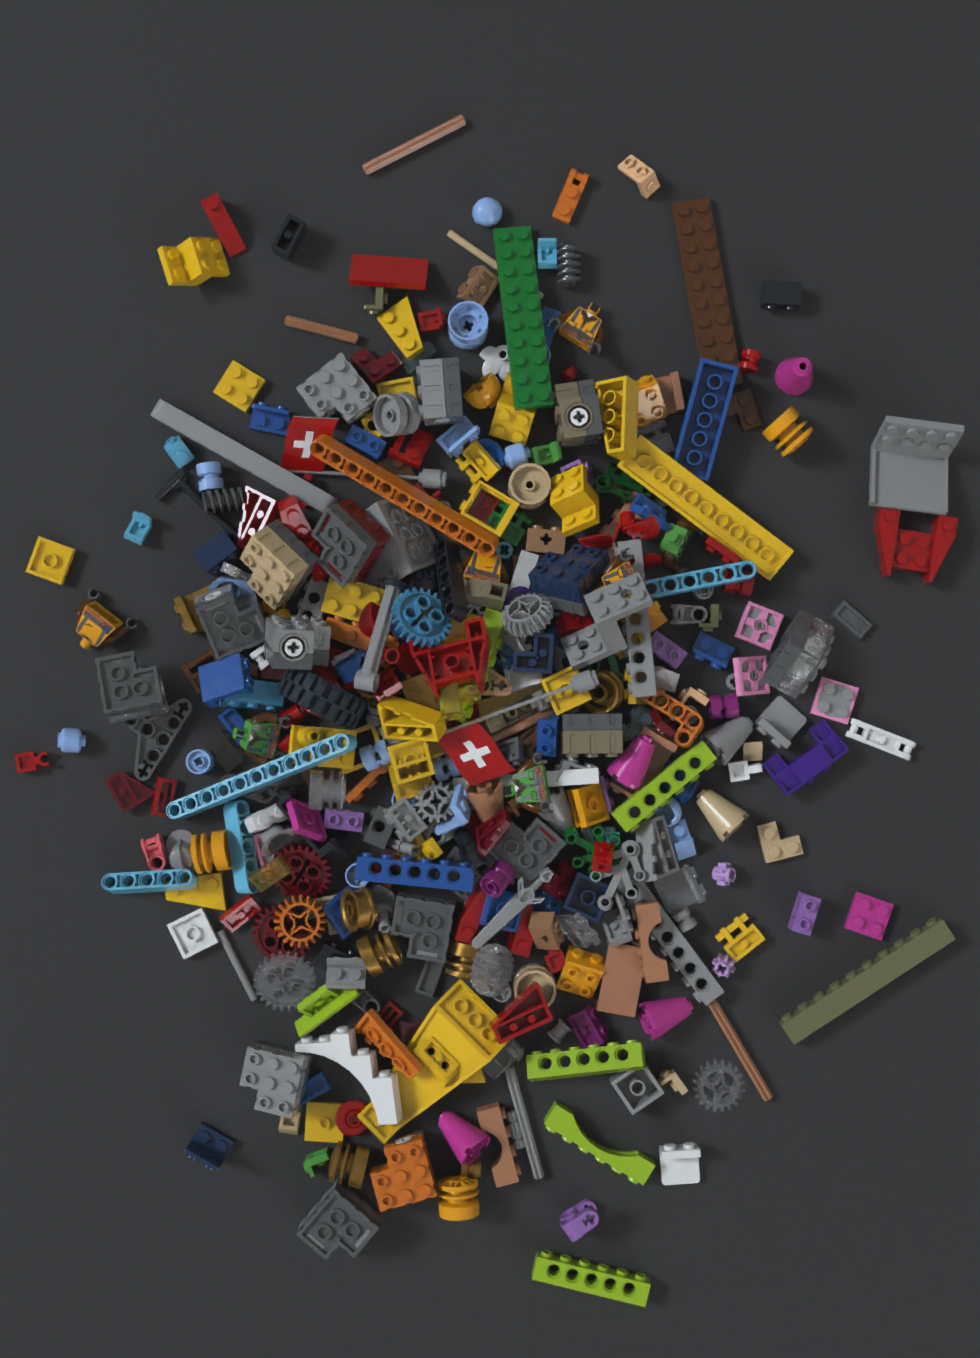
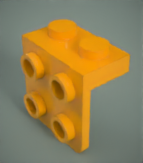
(650, 401)
(581, 972)

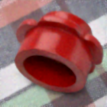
(568, 373)

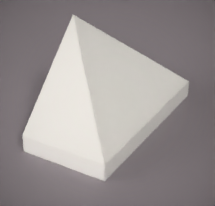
(664, 679)

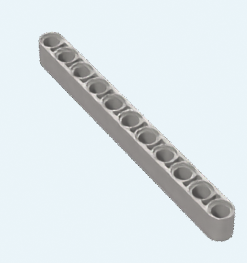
(242, 456)

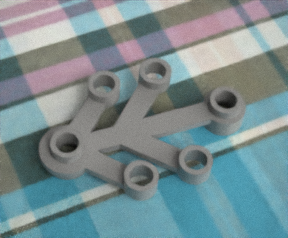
(620, 871)

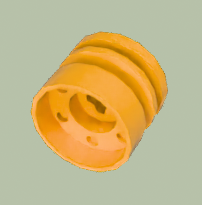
(787, 431)
(207, 852)
(458, 1198)

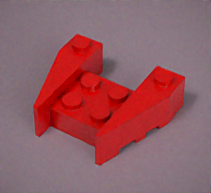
(912, 549)
(456, 661)
(468, 920)

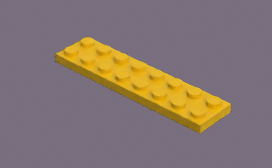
(350, 601)

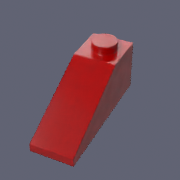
(223, 225)

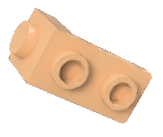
(641, 174)
(697, 695)

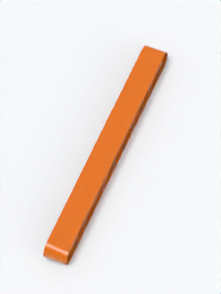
(394, 494)

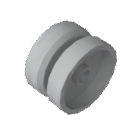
(396, 414)

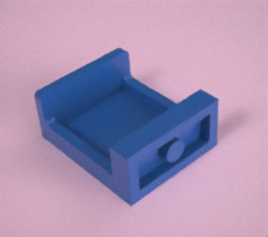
(225, 679)

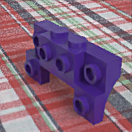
(809, 763)

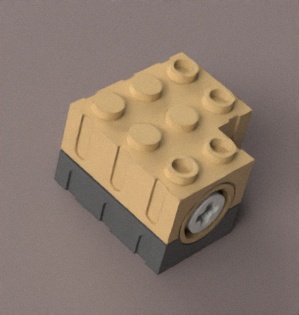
(278, 563)

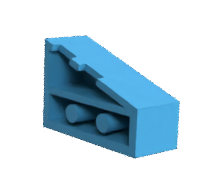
(263, 697)

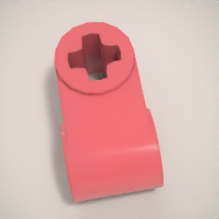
(154, 851)

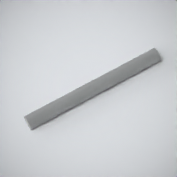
(237, 965)

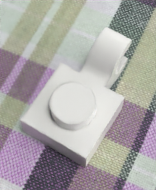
(740, 770)

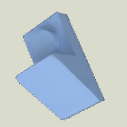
(681, 840)

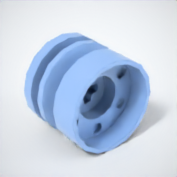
(471, 315)

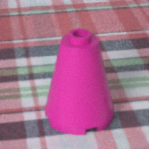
(794, 375)
(633, 762)
(662, 1015)
(462, 1137)

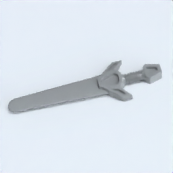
(524, 896)

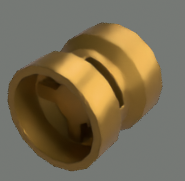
(473, 1168)

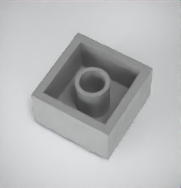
(636, 1088)

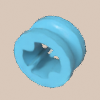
(510, 550)

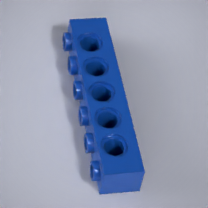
(365, 873)

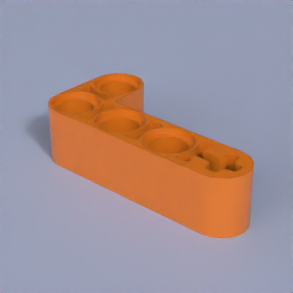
(684, 719)

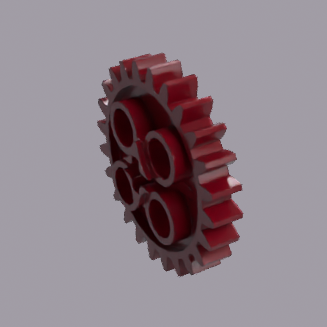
(317, 879)
(265, 928)

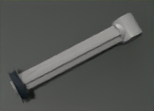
(368, 678)

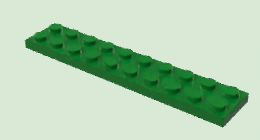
(522, 318)

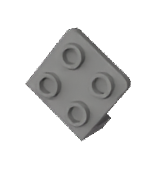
(780, 722)
(565, 764)
(617, 923)

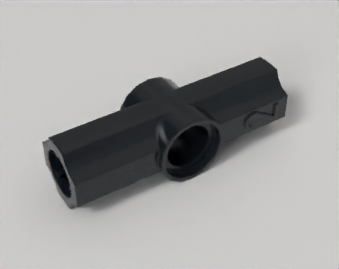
(469, 852)

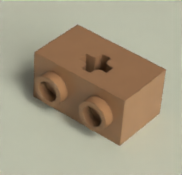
(536, 546)
(546, 930)

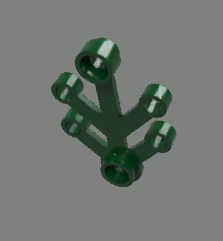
(623, 480)

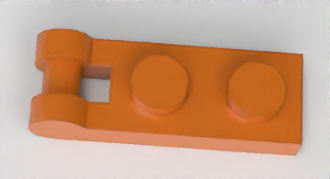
(570, 197)
(369, 781)

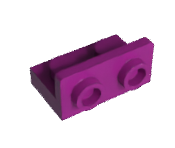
(588, 1026)

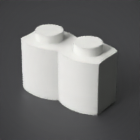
(264, 819)

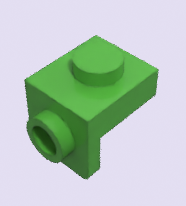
(546, 454)

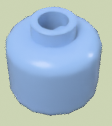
(516, 455)
(71, 740)

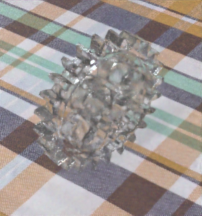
(269, 986)

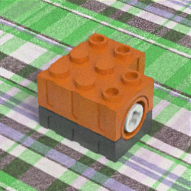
(406, 1173)

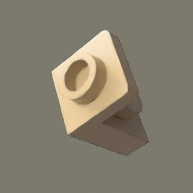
(676, 1083)

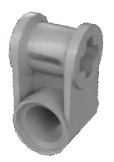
(686, 614)

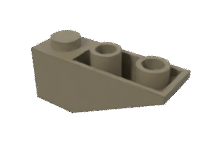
(486, 593)
(502, 720)

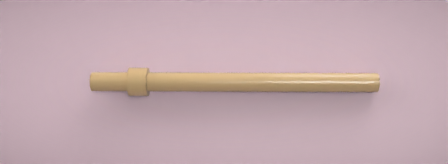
(476, 251)

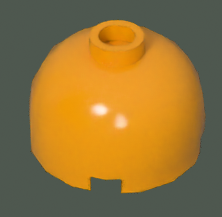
(484, 393)

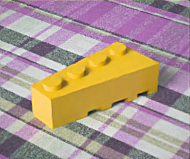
(619, 415)

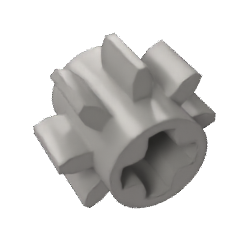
(540, 704)

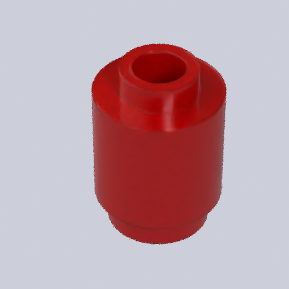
(297, 713)

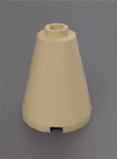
(720, 813)

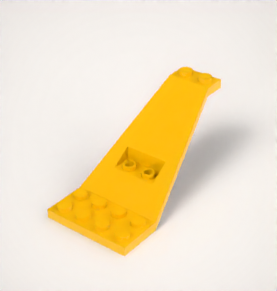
(460, 1037)

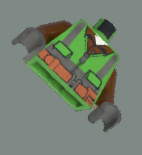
(675, 544)
(261, 736)
(531, 786)

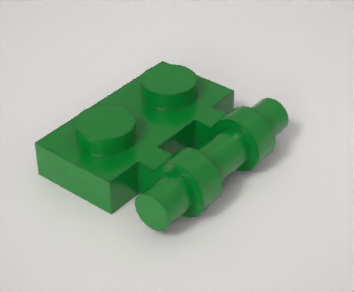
(513, 532)

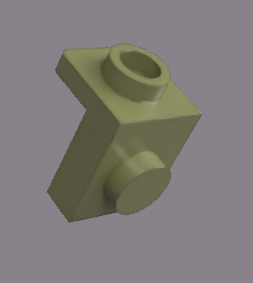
(380, 299)
(714, 616)

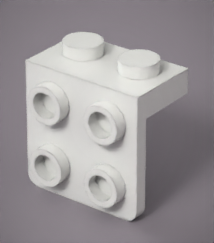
(679, 1163)

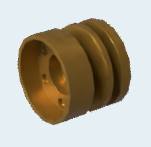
(379, 951)
(464, 954)
(349, 1164)

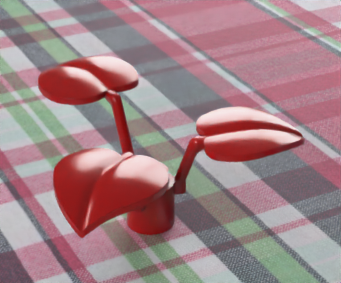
(644, 529)
(402, 658)

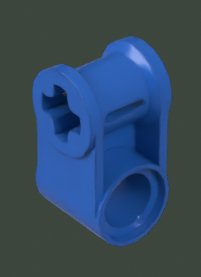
(349, 666)

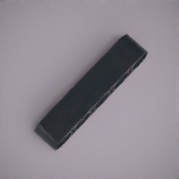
(450, 579)

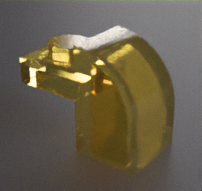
(453, 698)

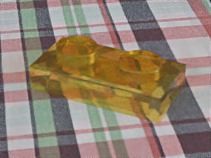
(269, 874)

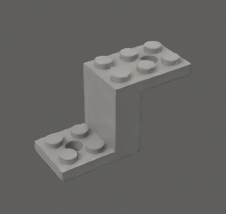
(606, 608)

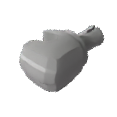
(384, 902)

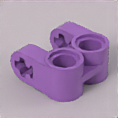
(578, 1222)

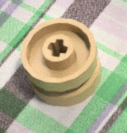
(529, 475)
(538, 973)

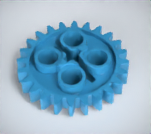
(409, 603)

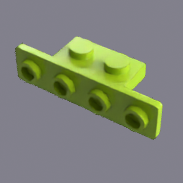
(321, 1006)

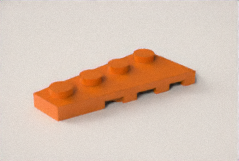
(388, 1043)

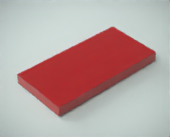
(388, 271)

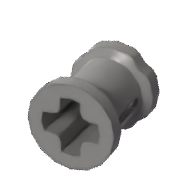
(559, 1031)

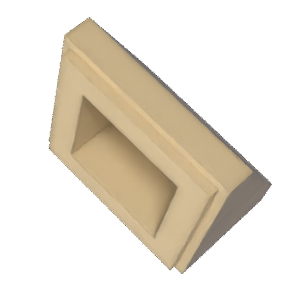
(752, 751)
(290, 1126)

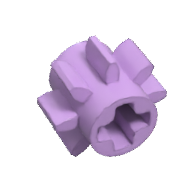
(724, 874)
(723, 965)

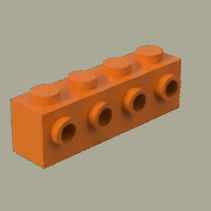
(351, 634)

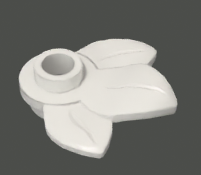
(493, 361)

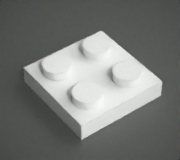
(193, 933)

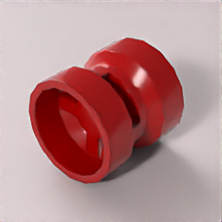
(749, 360)

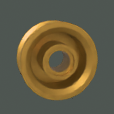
(613, 693)
(357, 909)

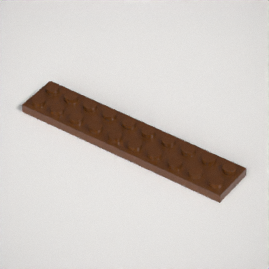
(705, 282)

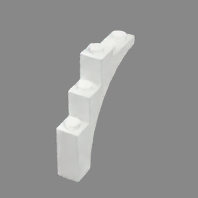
(362, 1063)

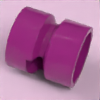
(723, 706)
(497, 878)

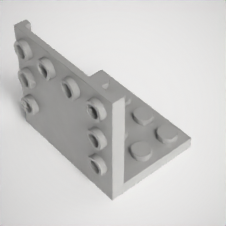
(912, 464)
(409, 546)

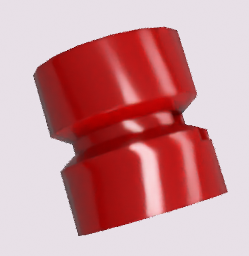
(744, 587)

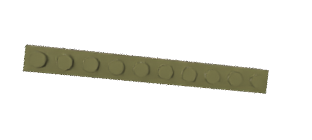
(866, 980)

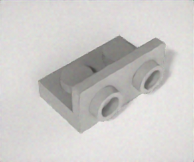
(404, 819)
(346, 973)

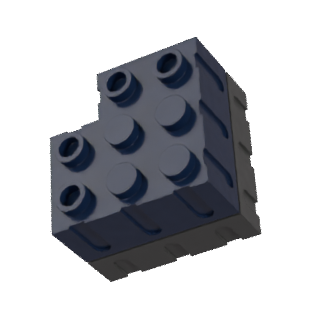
(570, 577)

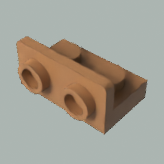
(478, 285)

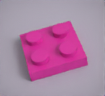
(305, 821)
(868, 915)

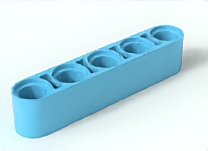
(241, 845)
(141, 877)

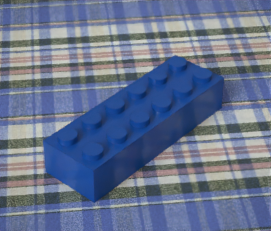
(705, 416)

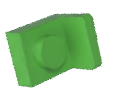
(316, 1158)

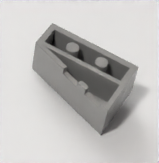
(656, 849)

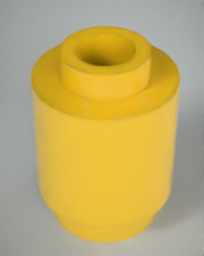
(309, 735)

